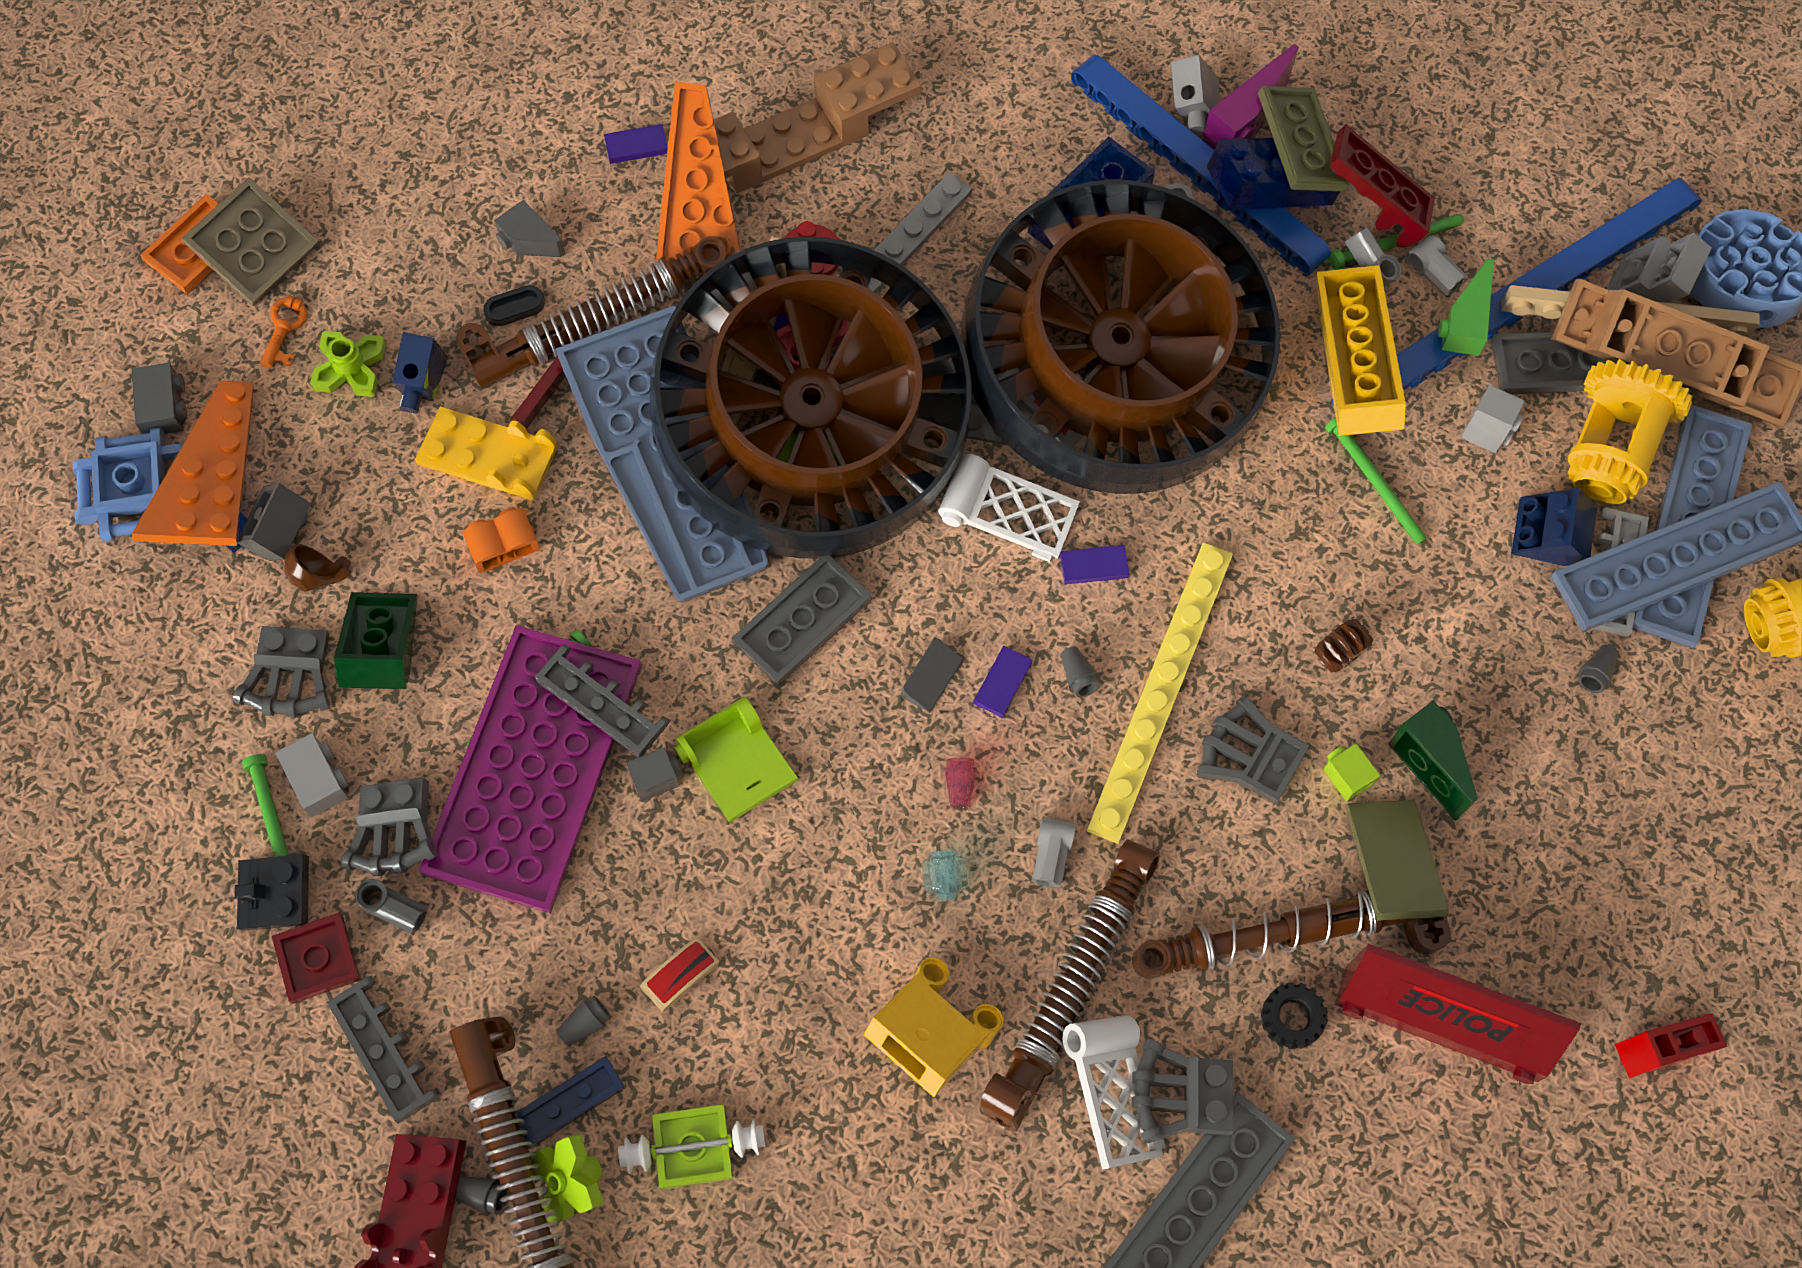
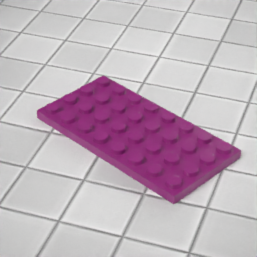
(526, 778)

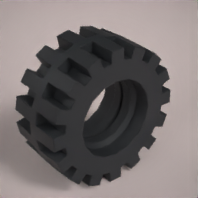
(1303, 996)

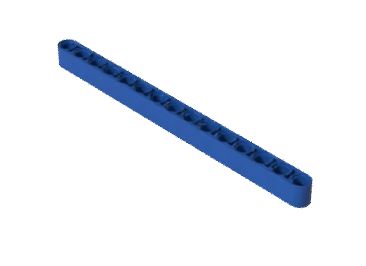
(1562, 270)

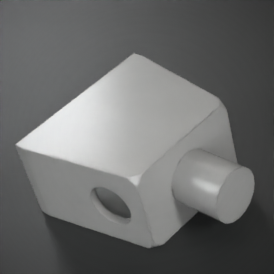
(1194, 91)

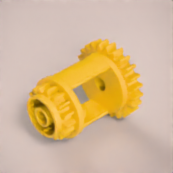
(1637, 398)
(1775, 617)

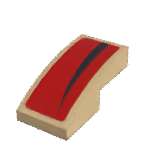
(679, 974)

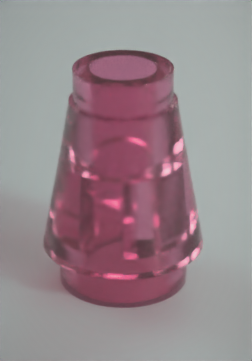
(960, 781)

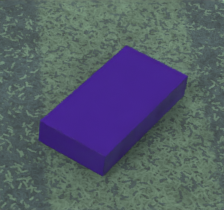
(636, 143)
(1094, 564)
(1003, 681)

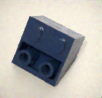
(1555, 527)

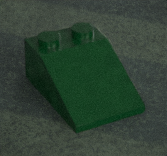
(376, 641)
(1436, 757)

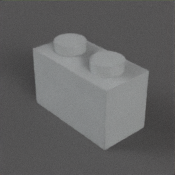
(1494, 419)
(312, 774)

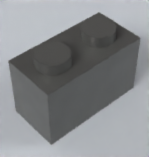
(158, 398)
(274, 522)

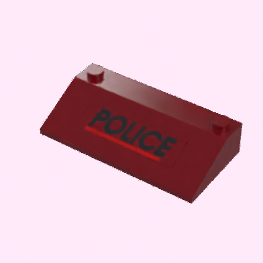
(1455, 1013)

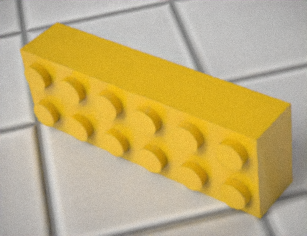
(1360, 351)

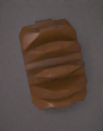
(1343, 645)

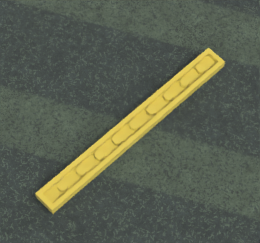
(1159, 694)

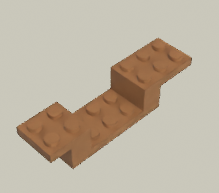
(820, 125)
(1696, 352)

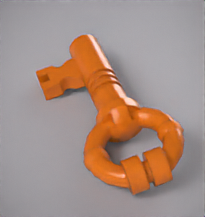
(282, 327)

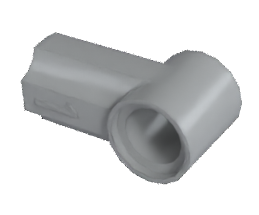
(1369, 253)
(1431, 259)
(1054, 843)

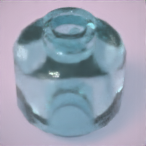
(944, 874)

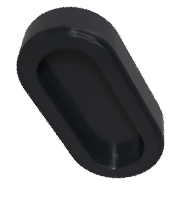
(514, 305)

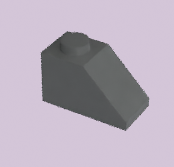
(527, 233)

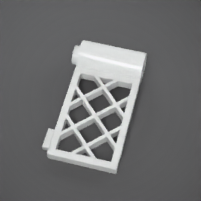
(967, 495)
(1096, 1044)

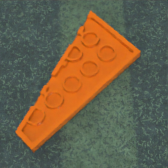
(695, 182)
(205, 483)

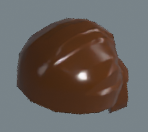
(311, 569)

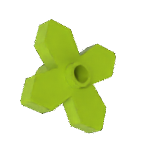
(348, 363)
(569, 1177)

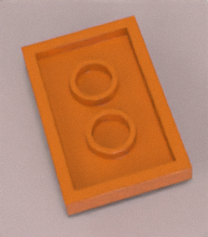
(172, 257)

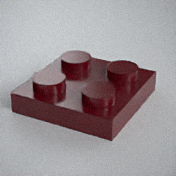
(316, 958)

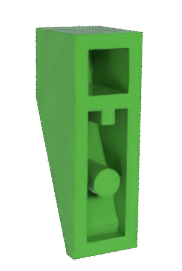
(1468, 320)

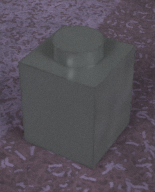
(654, 773)

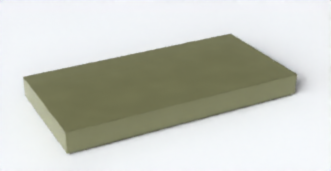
(1301, 137)
(1396, 860)

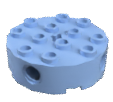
(1751, 266)

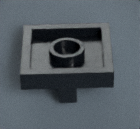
(272, 892)

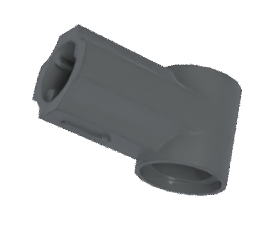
(392, 907)

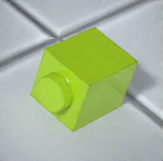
(1350, 771)

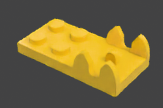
(488, 452)

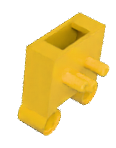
(927, 1032)

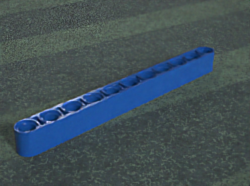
(1190, 156)

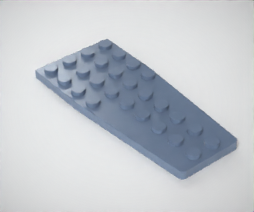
(612, 391)

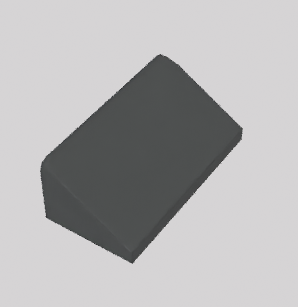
(931, 675)

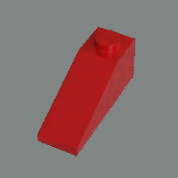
(1670, 1045)

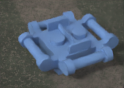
(123, 479)

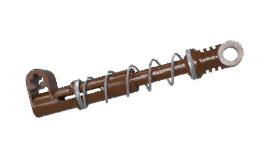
(1295, 927)

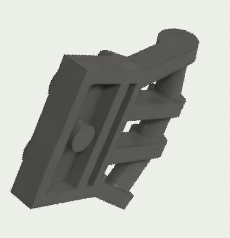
(288, 651)
(1272, 762)
(387, 807)
(1207, 1094)

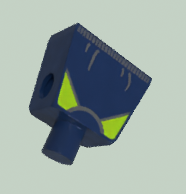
(418, 370)

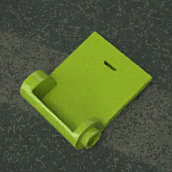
(734, 755)

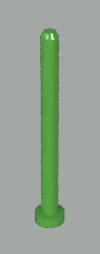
(1339, 259)
(1378, 483)
(255, 765)

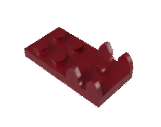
(1385, 184)
(416, 1204)

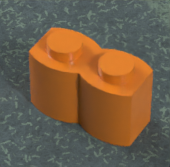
(500, 539)

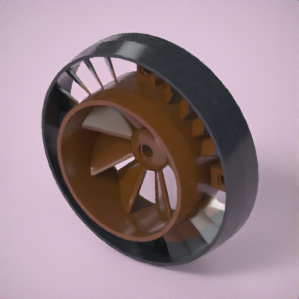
(1166, 356)
(862, 414)

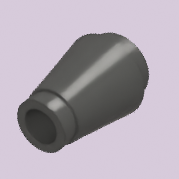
(1599, 669)
(1080, 674)
(583, 1021)
(481, 1194)

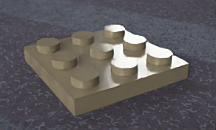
(250, 241)

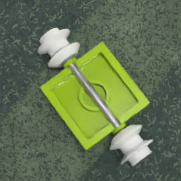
(691, 1146)

